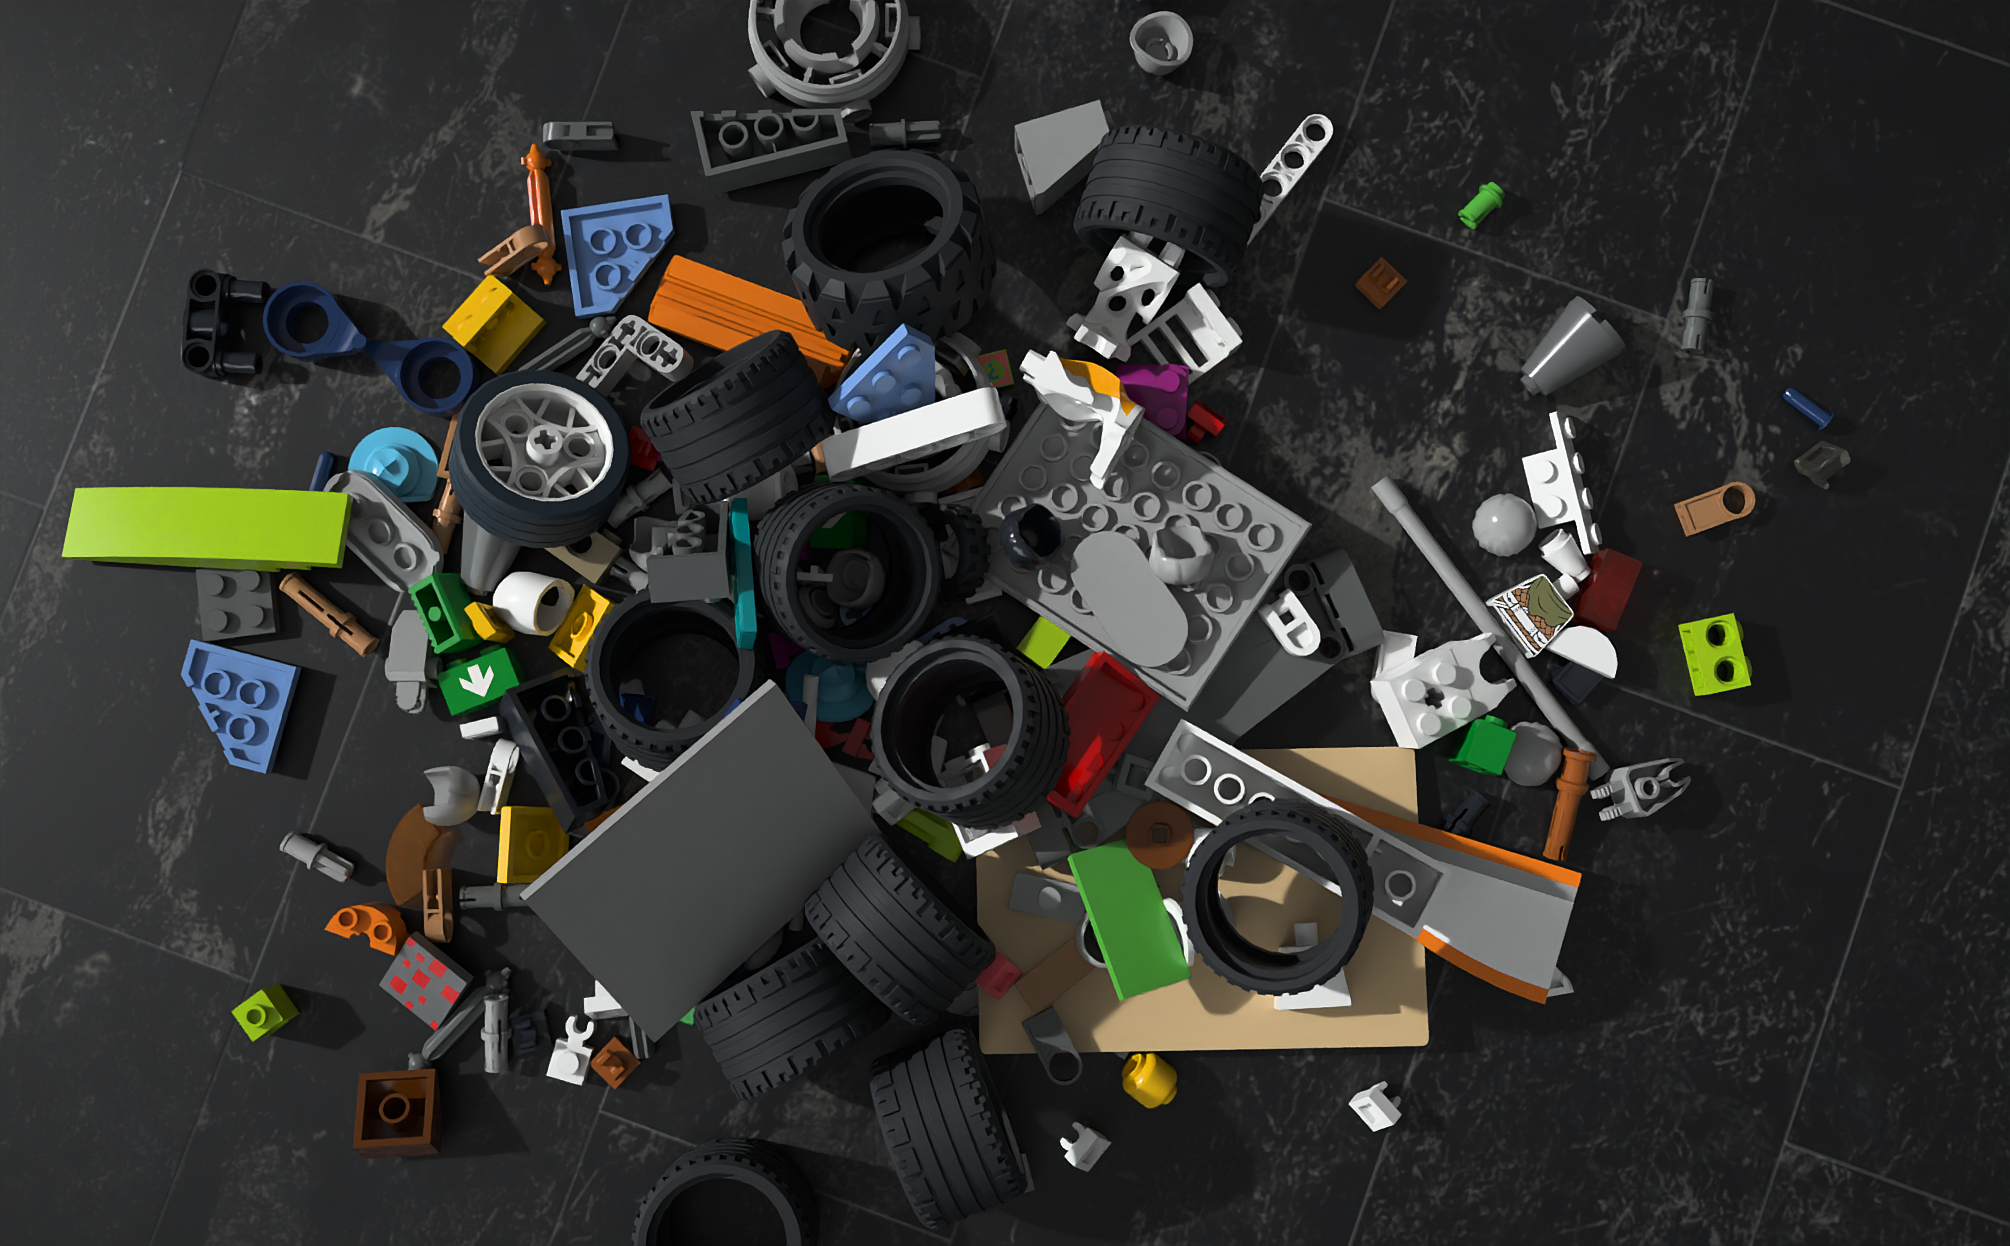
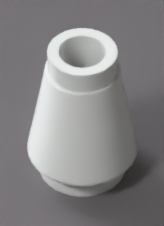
(1564, 555)

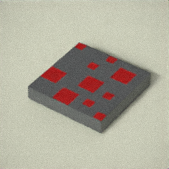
(426, 980)

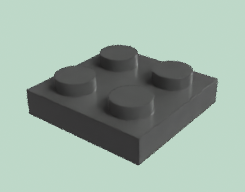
(237, 603)

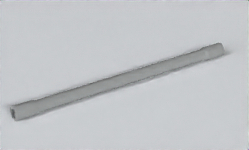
(1398, 505)

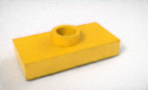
(488, 624)

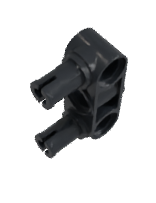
(210, 324)

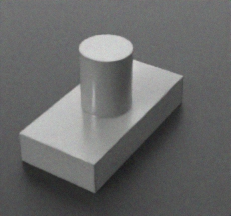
(1046, 898)

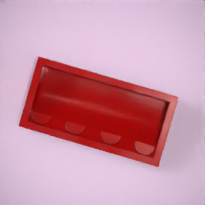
(1104, 714)

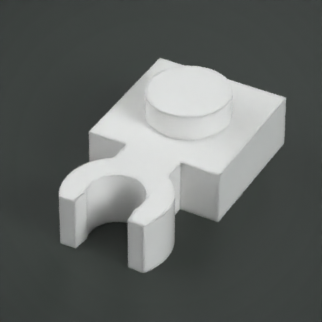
(572, 1055)

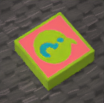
(998, 368)

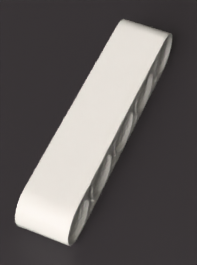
(913, 434)

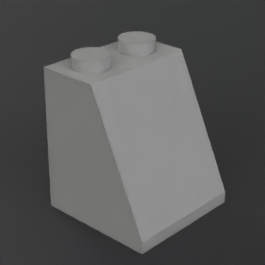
(1059, 150)

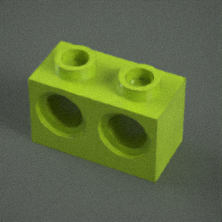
(1705, 657)

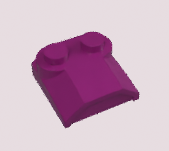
(1161, 392)

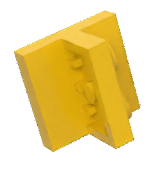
(494, 324)
(579, 625)
(529, 843)

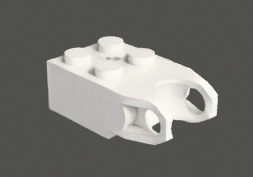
(1438, 691)

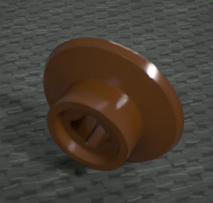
(1159, 853)

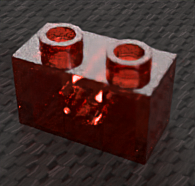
(1605, 590)

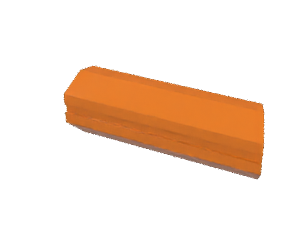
(730, 310)

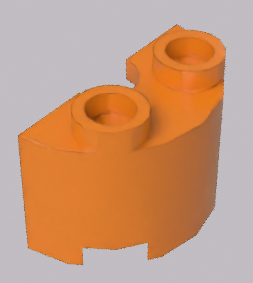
(377, 920)

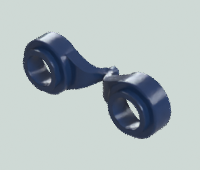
(402, 361)

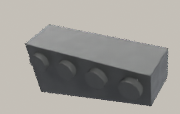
(767, 145)
(695, 557)

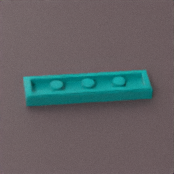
(742, 574)

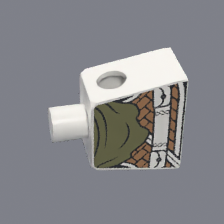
(1534, 611)

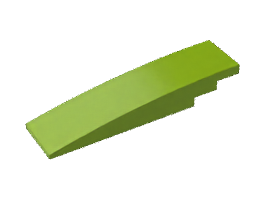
(209, 527)

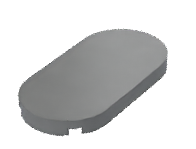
(387, 532)
(1129, 599)

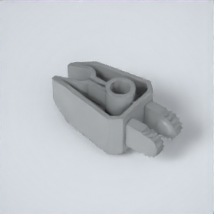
(412, 663)
(1640, 788)

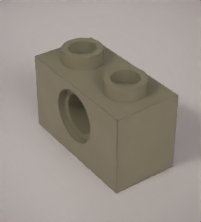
(597, 561)

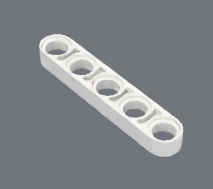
(1289, 177)

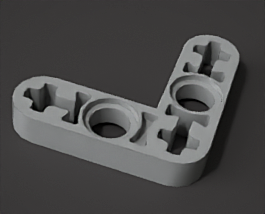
(634, 347)

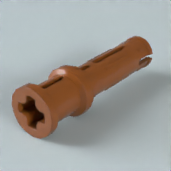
(1571, 787)

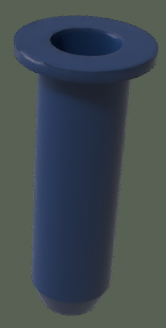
(1808, 407)
(322, 471)

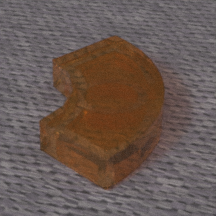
(409, 853)

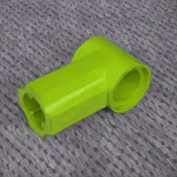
(933, 830)

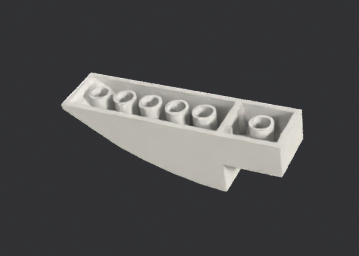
(1219, 780)

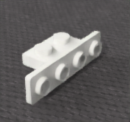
(1558, 485)

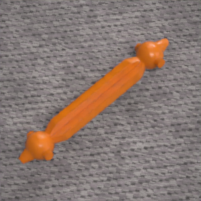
(541, 209)

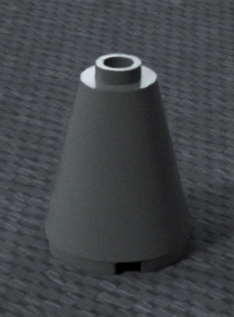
(1571, 349)
(484, 558)

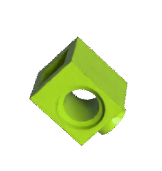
(1043, 643)
(265, 1012)

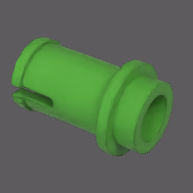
(1488, 198)

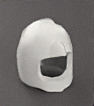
(520, 605)

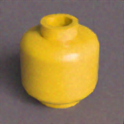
(1149, 1079)

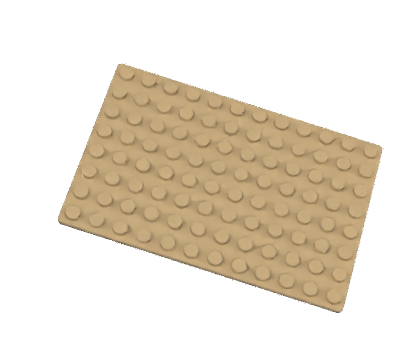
(1266, 901)

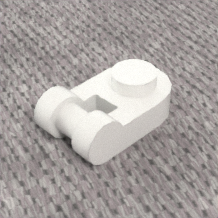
(1298, 637)

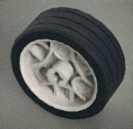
(553, 420)

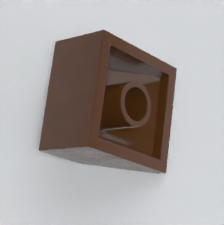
(398, 1114)

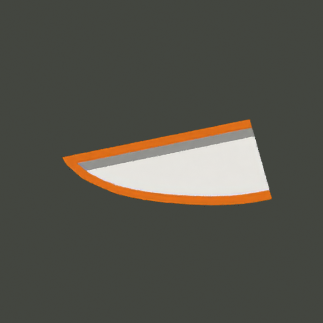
(1499, 910)

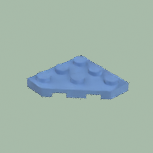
(613, 249)
(891, 380)
(242, 700)

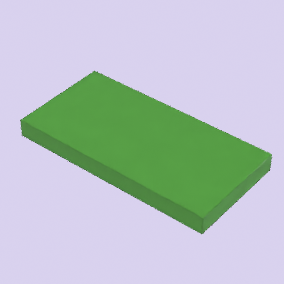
(1128, 920)

